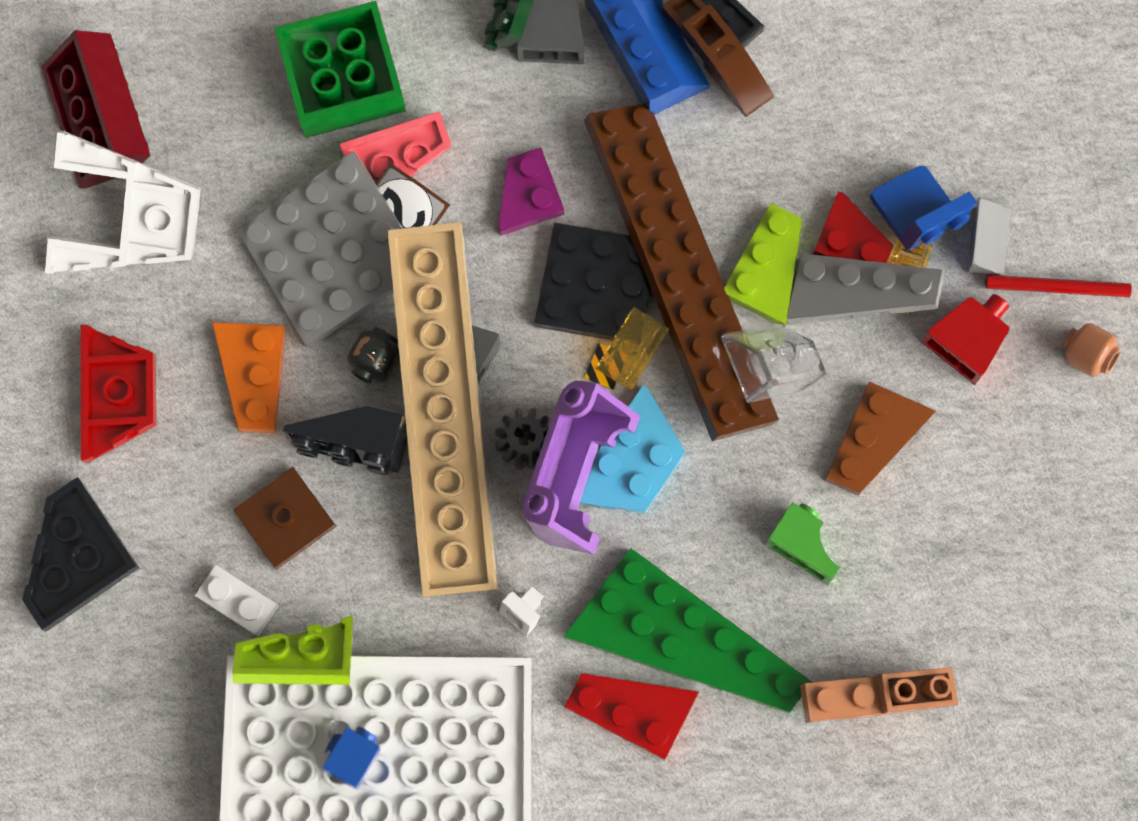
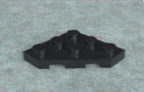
(73, 556)

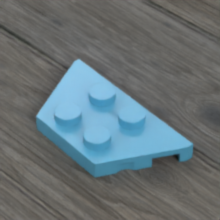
(638, 464)

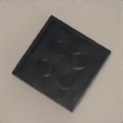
(590, 282)

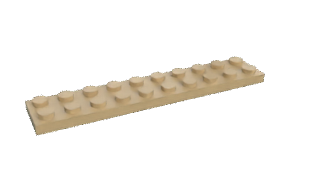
(442, 410)

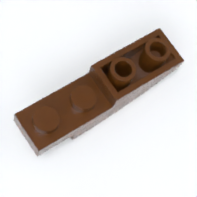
(721, 53)

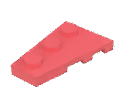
(406, 145)

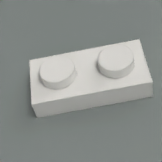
(236, 600)

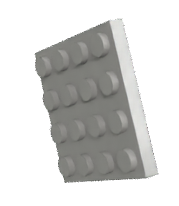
(326, 248)

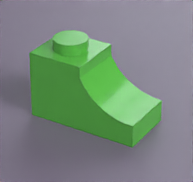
(800, 542)

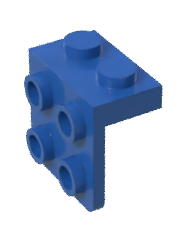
(919, 207)

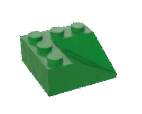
(340, 69)

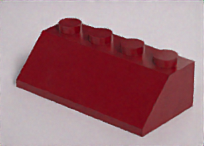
(94, 98)

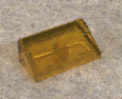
(632, 348)

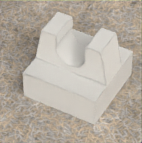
(521, 611)

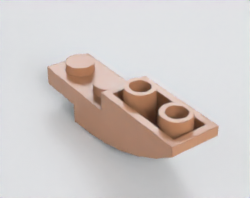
(878, 695)

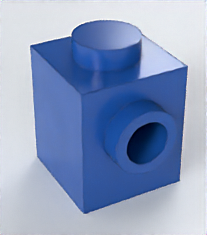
(351, 756)

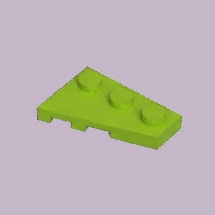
(767, 266)

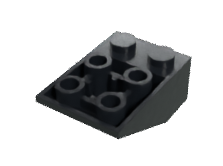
(355, 435)

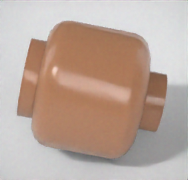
(1091, 350)

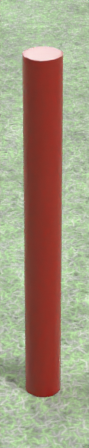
(1058, 286)

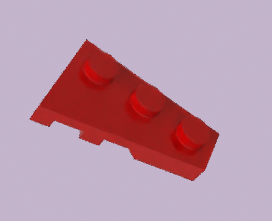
(633, 710)

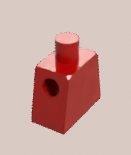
(970, 336)

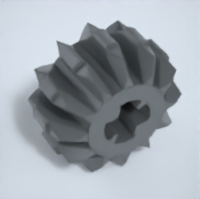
(511, 442)

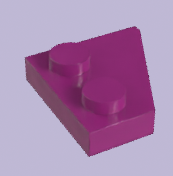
(528, 193)

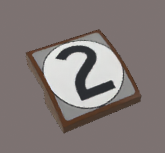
(409, 199)

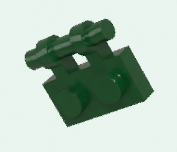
(507, 23)

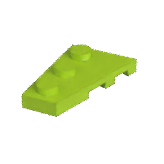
(307, 657)

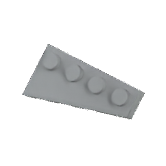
(847, 287)

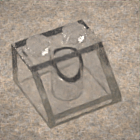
(772, 361)

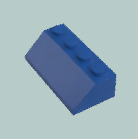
(649, 51)

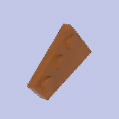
(875, 435)

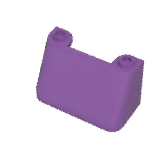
(581, 422)

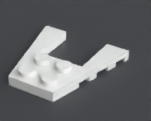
(157, 212)

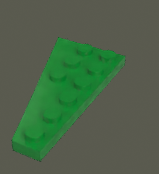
(668, 628)

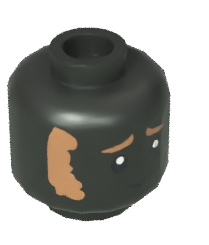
(374, 355)

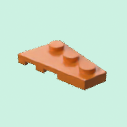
(252, 372)

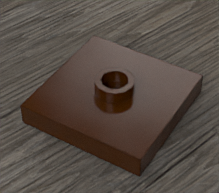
(284, 518)

